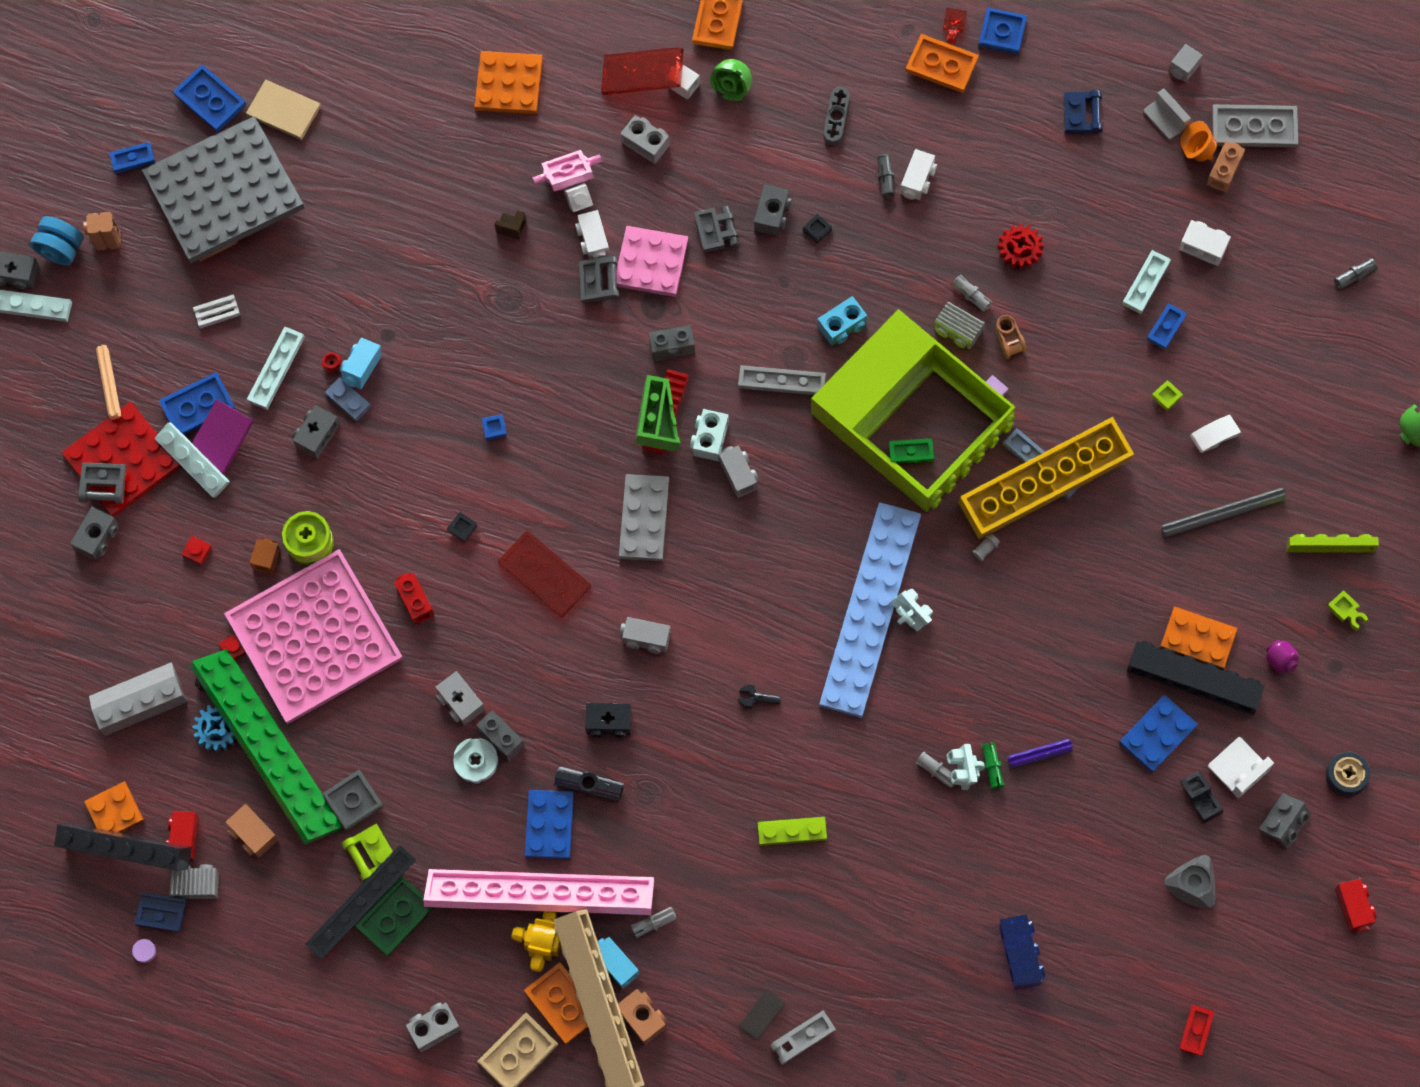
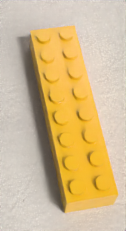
(1045, 478)

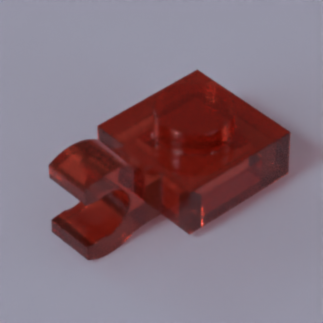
(954, 22)

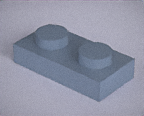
(347, 399)

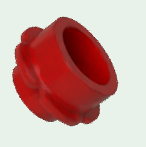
(329, 357)

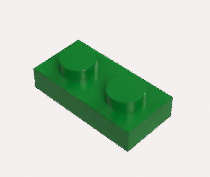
(911, 451)

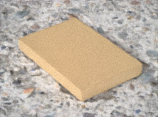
(283, 109)
(518, 1052)

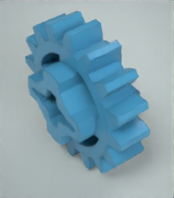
(210, 734)

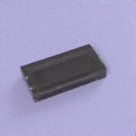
(762, 1014)

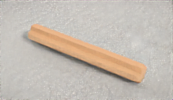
(108, 382)

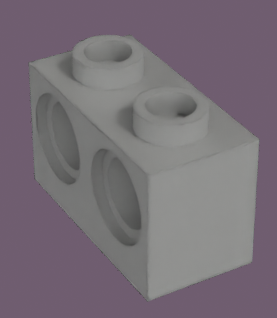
(641, 142)
(436, 1032)

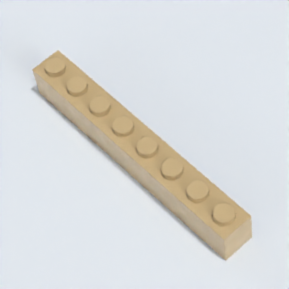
(598, 1000)

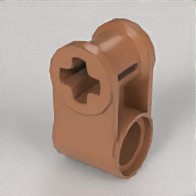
(1011, 340)

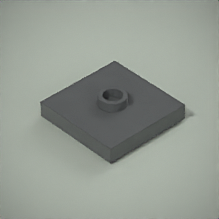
(353, 800)

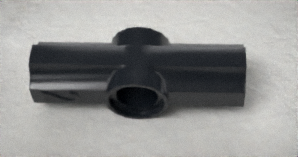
(574, 781)

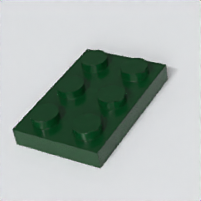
(394, 916)

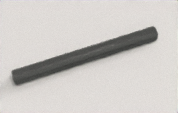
(1223, 512)

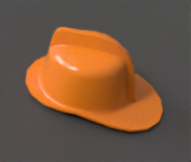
(1198, 142)

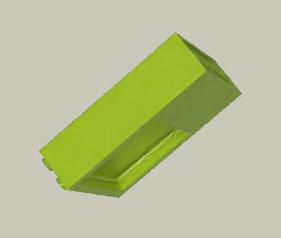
(881, 380)

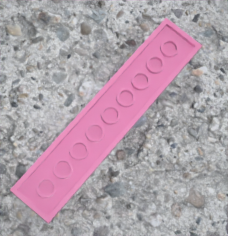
(539, 892)

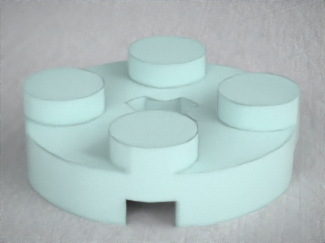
(475, 747)

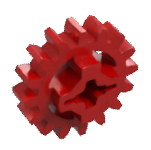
(1013, 240)

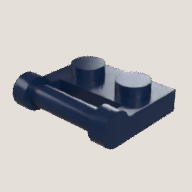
(1076, 112)

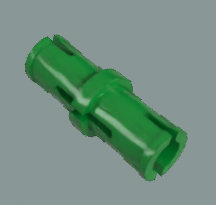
(993, 765)

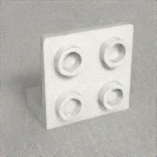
(1239, 767)

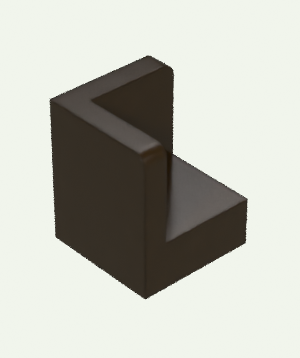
(511, 225)

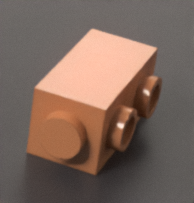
(1226, 166)

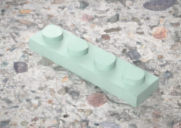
(35, 305)
(275, 368)
(192, 460)

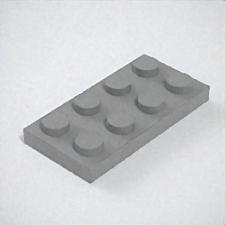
(1255, 125)
(644, 517)

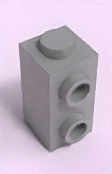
(737, 470)
(645, 634)

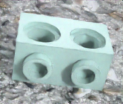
(713, 435)

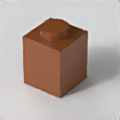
(265, 556)

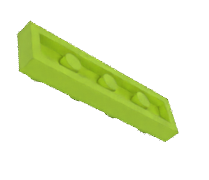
(1340, 543)

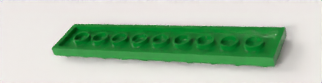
(266, 746)

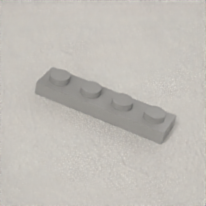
(780, 380)

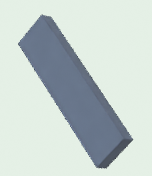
(1025, 450)

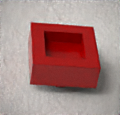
(196, 550)
(234, 646)

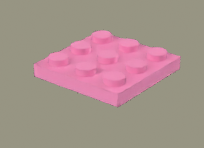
(651, 261)

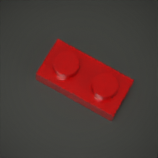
(1196, 1030)

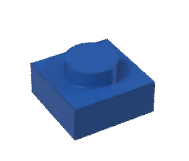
(494, 427)

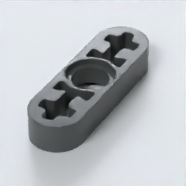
(839, 124)

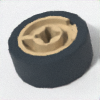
(1338, 780)

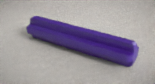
(1040, 753)

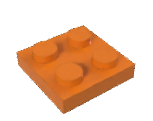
(115, 809)

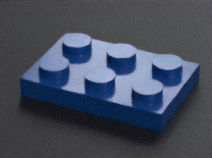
(209, 98)
(192, 404)
(1158, 733)
(549, 824)

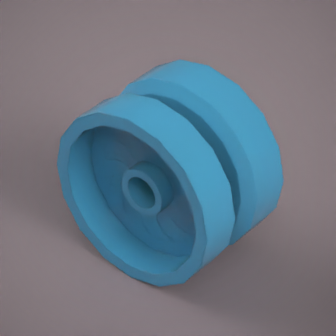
(56, 240)

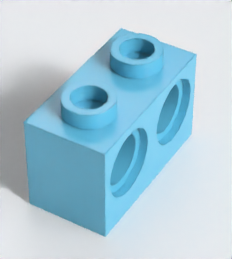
(838, 317)

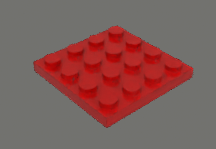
(127, 442)

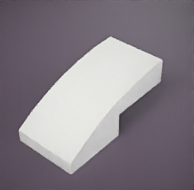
(1215, 433)

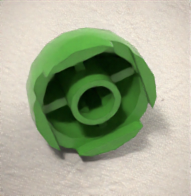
(731, 79)
(1410, 426)

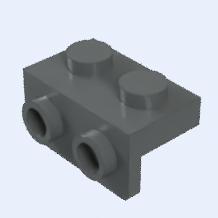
(1285, 820)

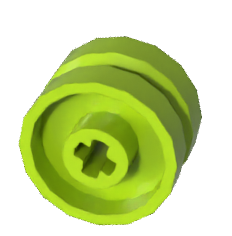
(307, 538)

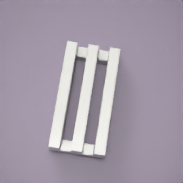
(214, 304)

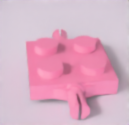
(567, 170)

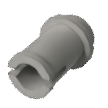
(987, 545)

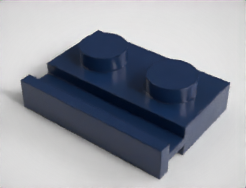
(160, 912)

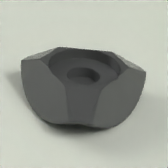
(1193, 882)

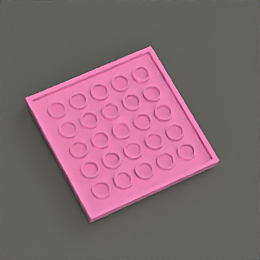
(313, 636)

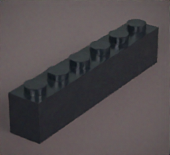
(1195, 678)
(122, 846)

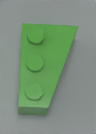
(656, 417)

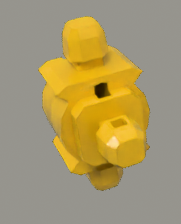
(539, 940)

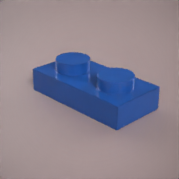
(132, 157)
(1166, 326)

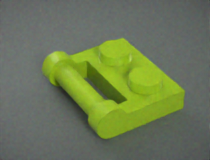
(374, 844)

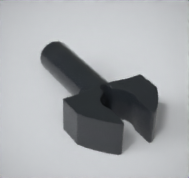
(756, 697)

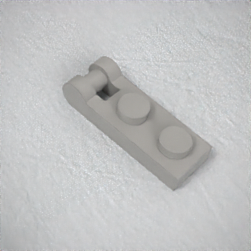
(803, 1037)

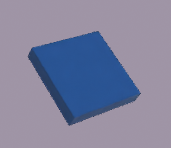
(1002, 31)

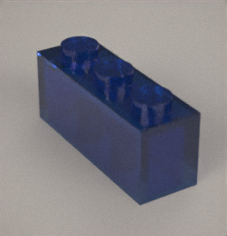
(1021, 952)

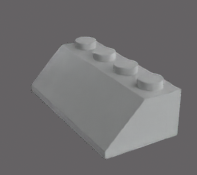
(137, 699)

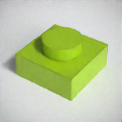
(1167, 395)

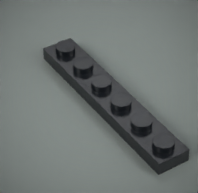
(360, 902)

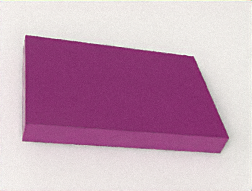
(222, 435)

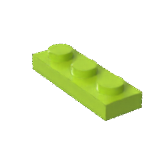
(792, 831)

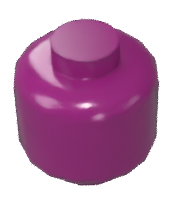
(1282, 656)

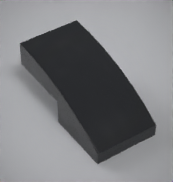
(1201, 797)

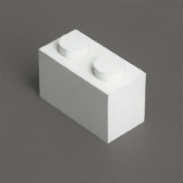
(1204, 242)

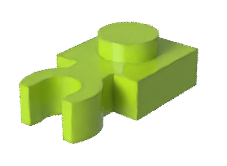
(1345, 608)

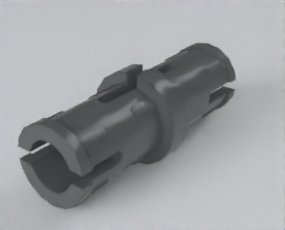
(886, 175)
(1355, 273)

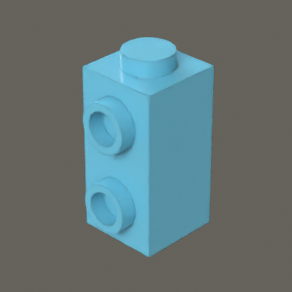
(361, 363)
(617, 963)

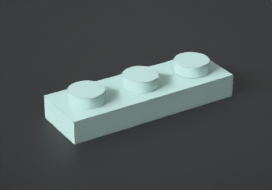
(1146, 282)

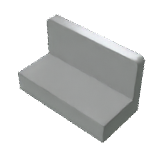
(1167, 115)

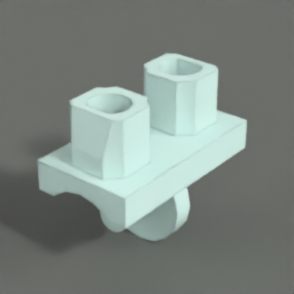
(911, 611)
(967, 766)

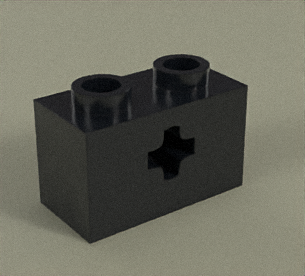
(597, 716)

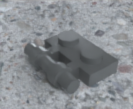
(709, 229)

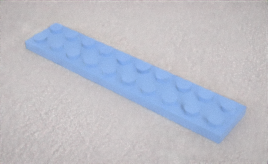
(870, 610)

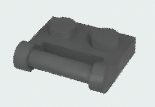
(591, 279)
(102, 476)

